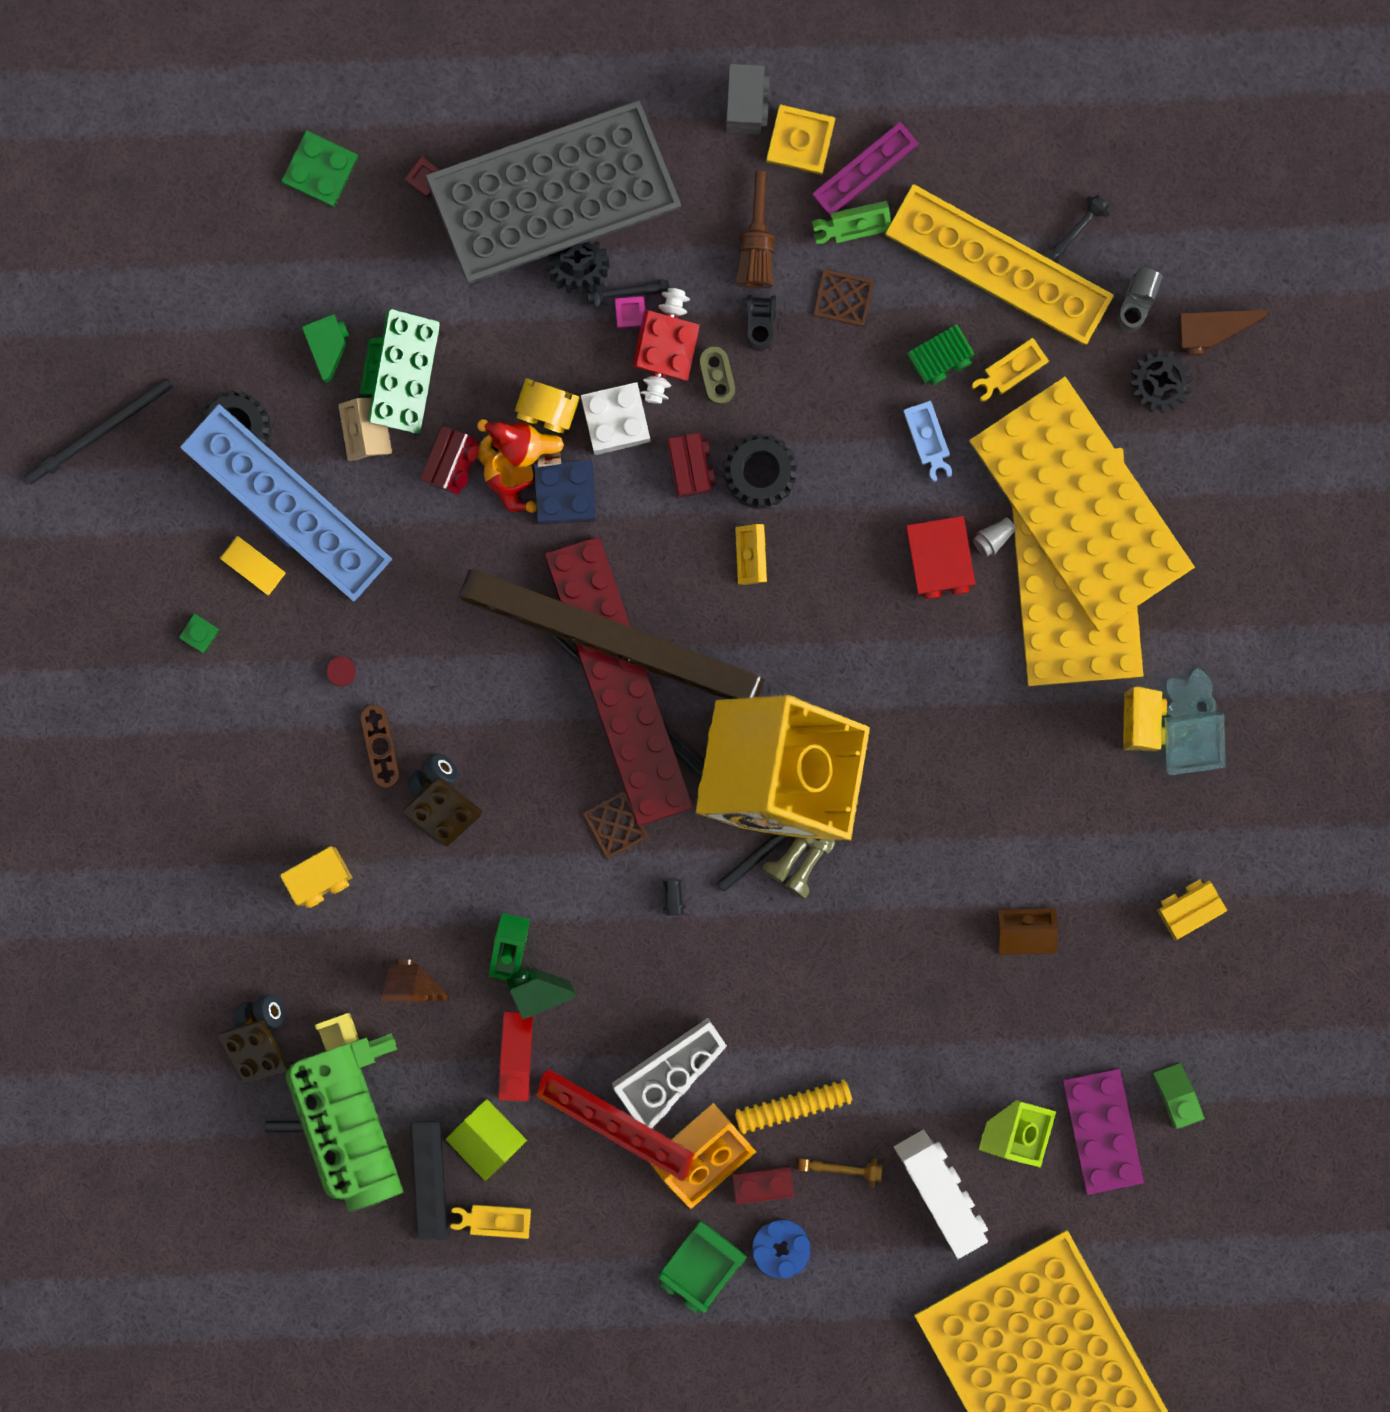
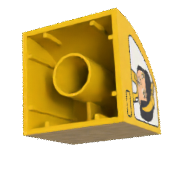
(782, 768)

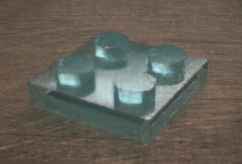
(1195, 742)

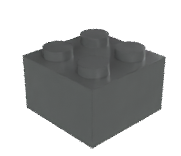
(745, 99)

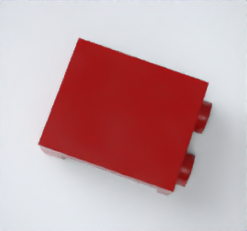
(940, 557)

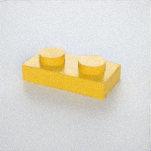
(751, 554)

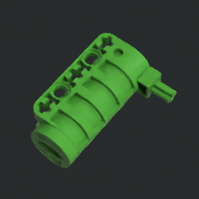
(348, 1120)

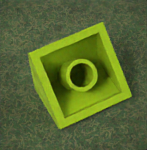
(486, 1139)

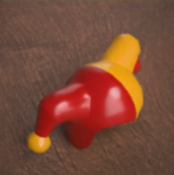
(521, 442)
(505, 478)

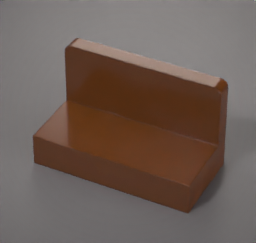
(1027, 931)

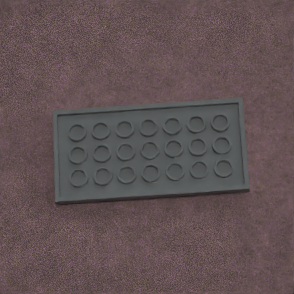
(553, 192)

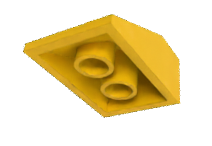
(1144, 719)

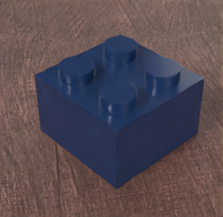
(565, 493)

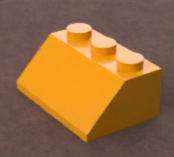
(717, 1151)

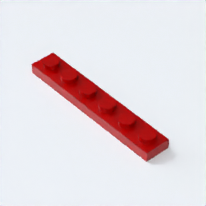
(615, 1125)

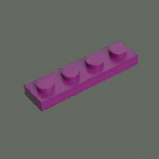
(865, 169)

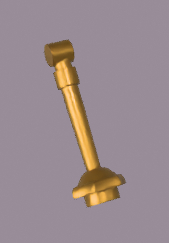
(871, 1172)

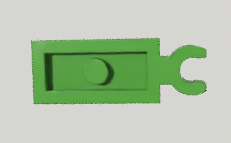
(854, 223)

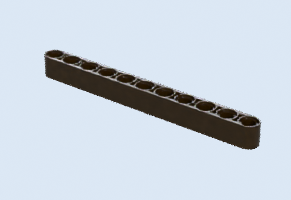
(608, 637)

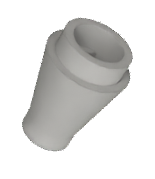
(993, 537)

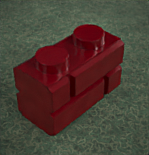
(450, 460)
(689, 465)
(763, 1185)

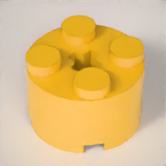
(547, 405)

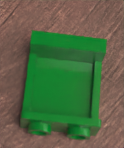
(701, 1267)

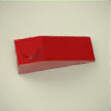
(515, 1057)

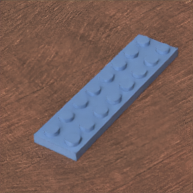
(286, 502)

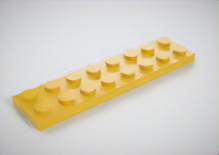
(999, 265)

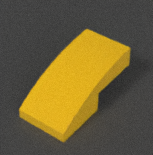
(252, 565)

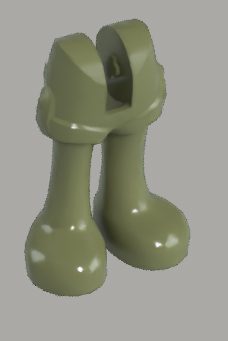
(798, 881)

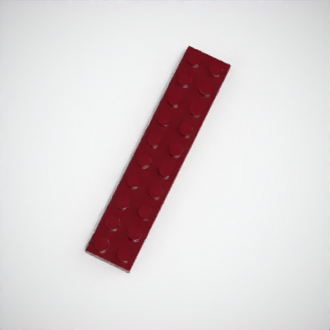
(621, 690)

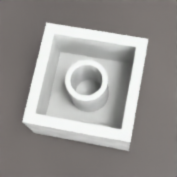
(615, 418)

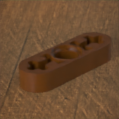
(368, 726)

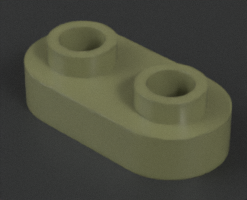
(717, 375)

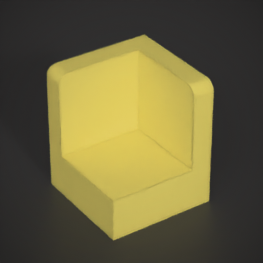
(337, 1032)

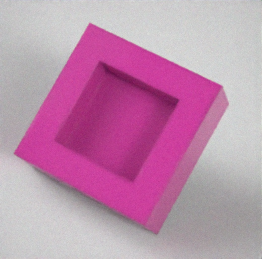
(629, 312)

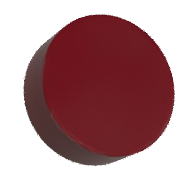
(341, 671)

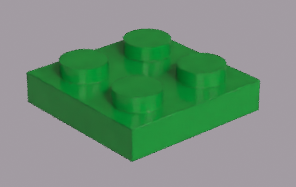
(320, 169)

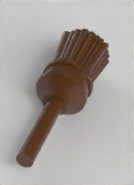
(756, 244)

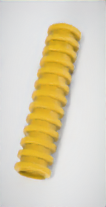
(793, 1106)

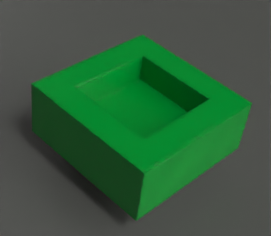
(199, 633)

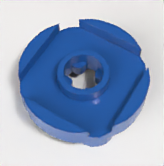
(785, 1265)

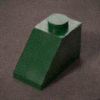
(538, 991)

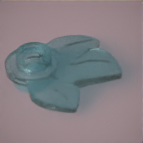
(1189, 693)

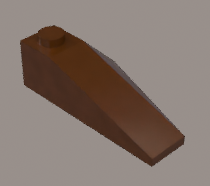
(411, 984)

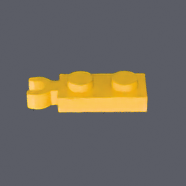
(1012, 369)
(495, 1221)

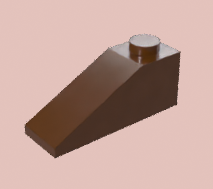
(1208, 329)

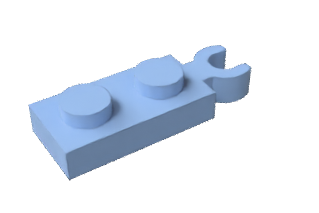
(928, 437)

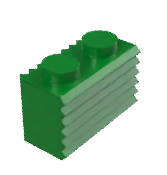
(940, 355)

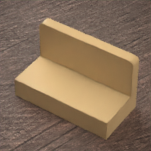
(360, 436)

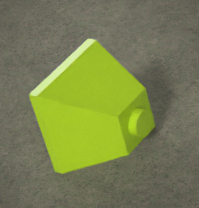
(1019, 1133)

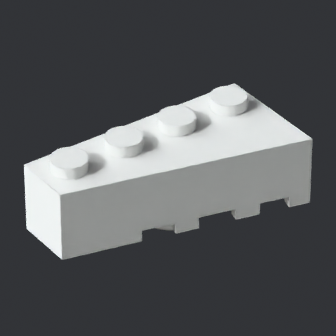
(665, 1076)
(941, 1193)

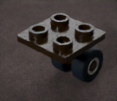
(437, 804)
(251, 1043)

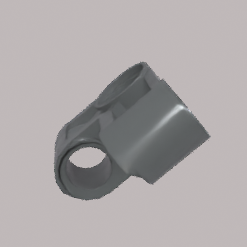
(1139, 297)

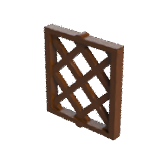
(839, 317)
(626, 845)

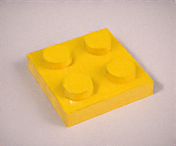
(800, 139)

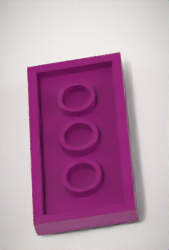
(1103, 1131)

